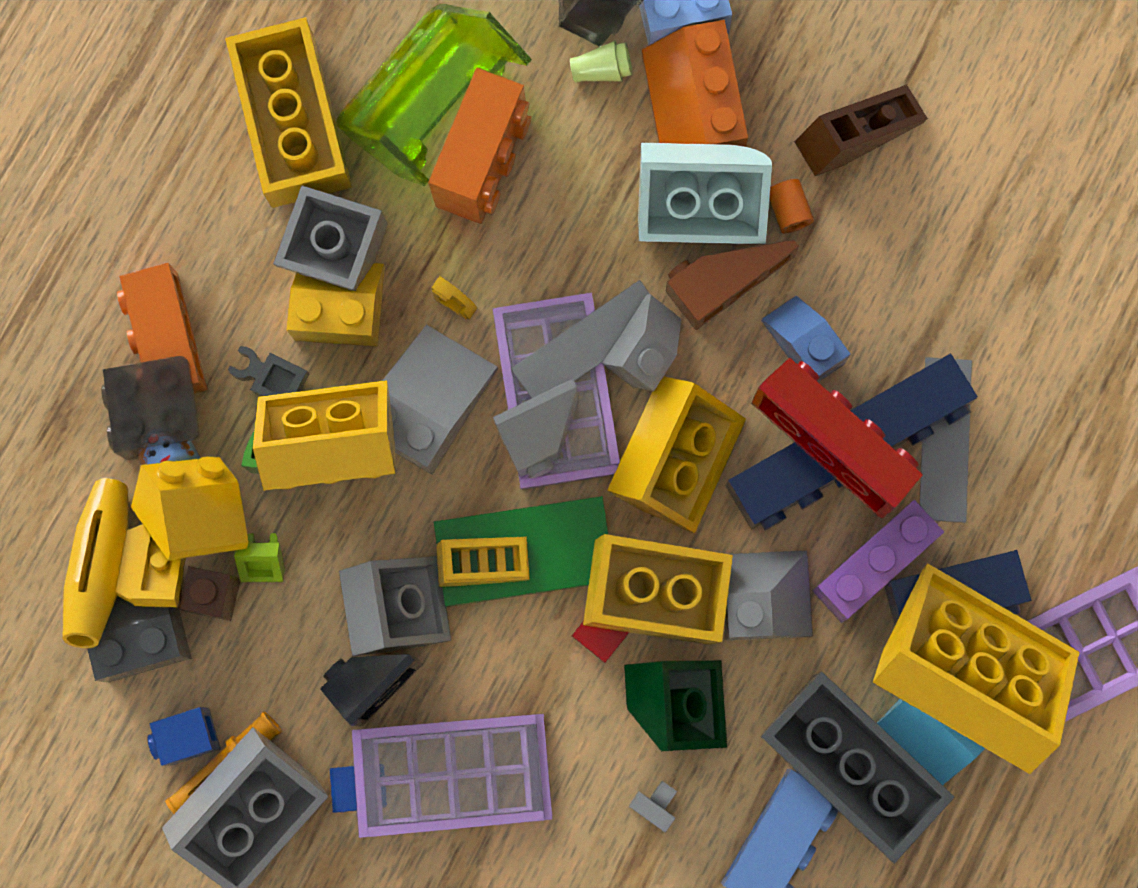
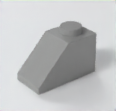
(646, 345)

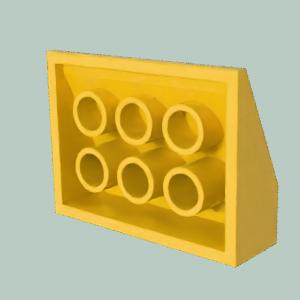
(979, 670)

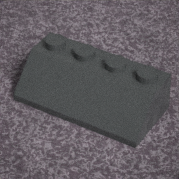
(857, 766)

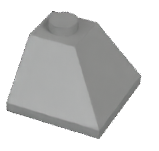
(538, 429)
(768, 596)

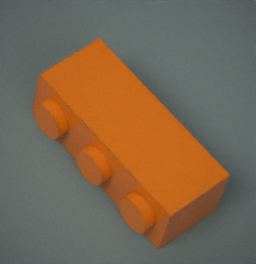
(159, 318)

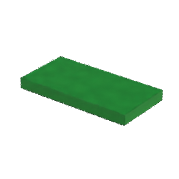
(557, 545)

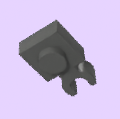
(272, 376)

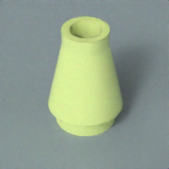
(604, 63)

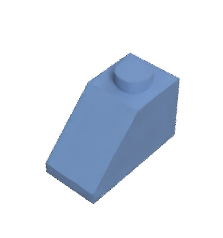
(806, 337)

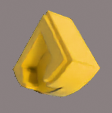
(453, 298)

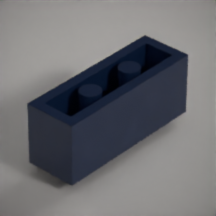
(994, 577)

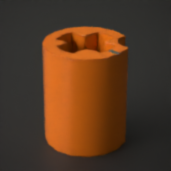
(790, 206)

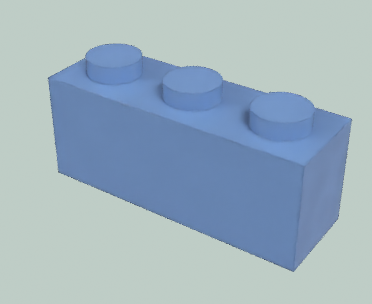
(781, 836)

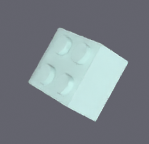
(703, 193)

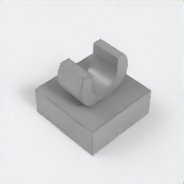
(654, 808)

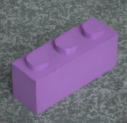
(878, 561)

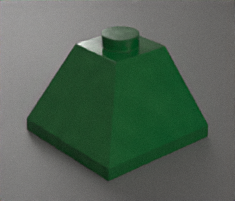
(678, 703)

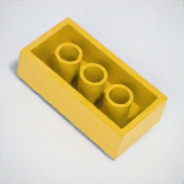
(288, 111)

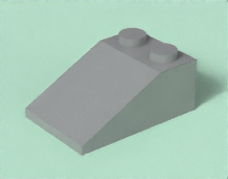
(433, 395)

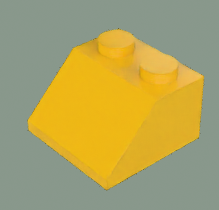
(335, 314)
(191, 507)

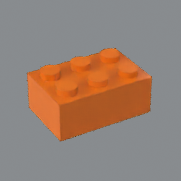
(480, 146)

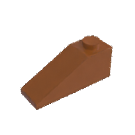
(720, 279)

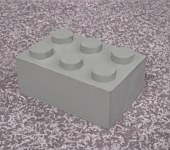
(244, 812)

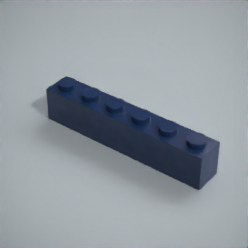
(902, 414)

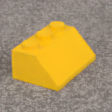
(324, 436)
(677, 453)

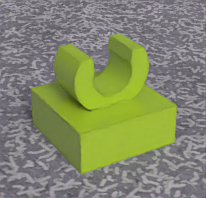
(260, 561)

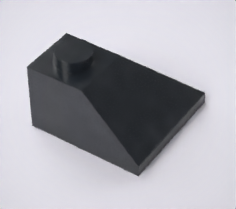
(366, 684)

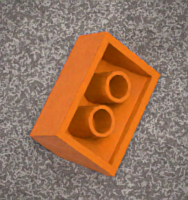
(695, 87)

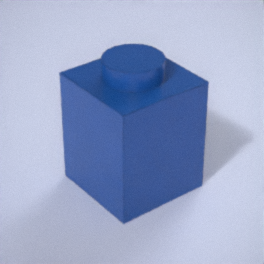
(183, 737)

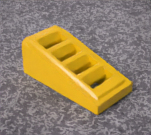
(482, 545)

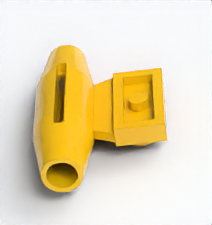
(111, 563)

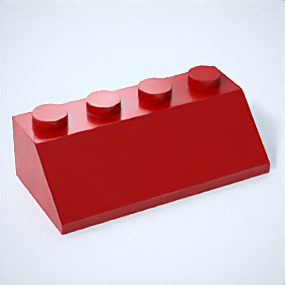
(836, 437)

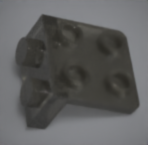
(149, 405)

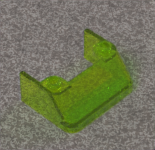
(423, 82)

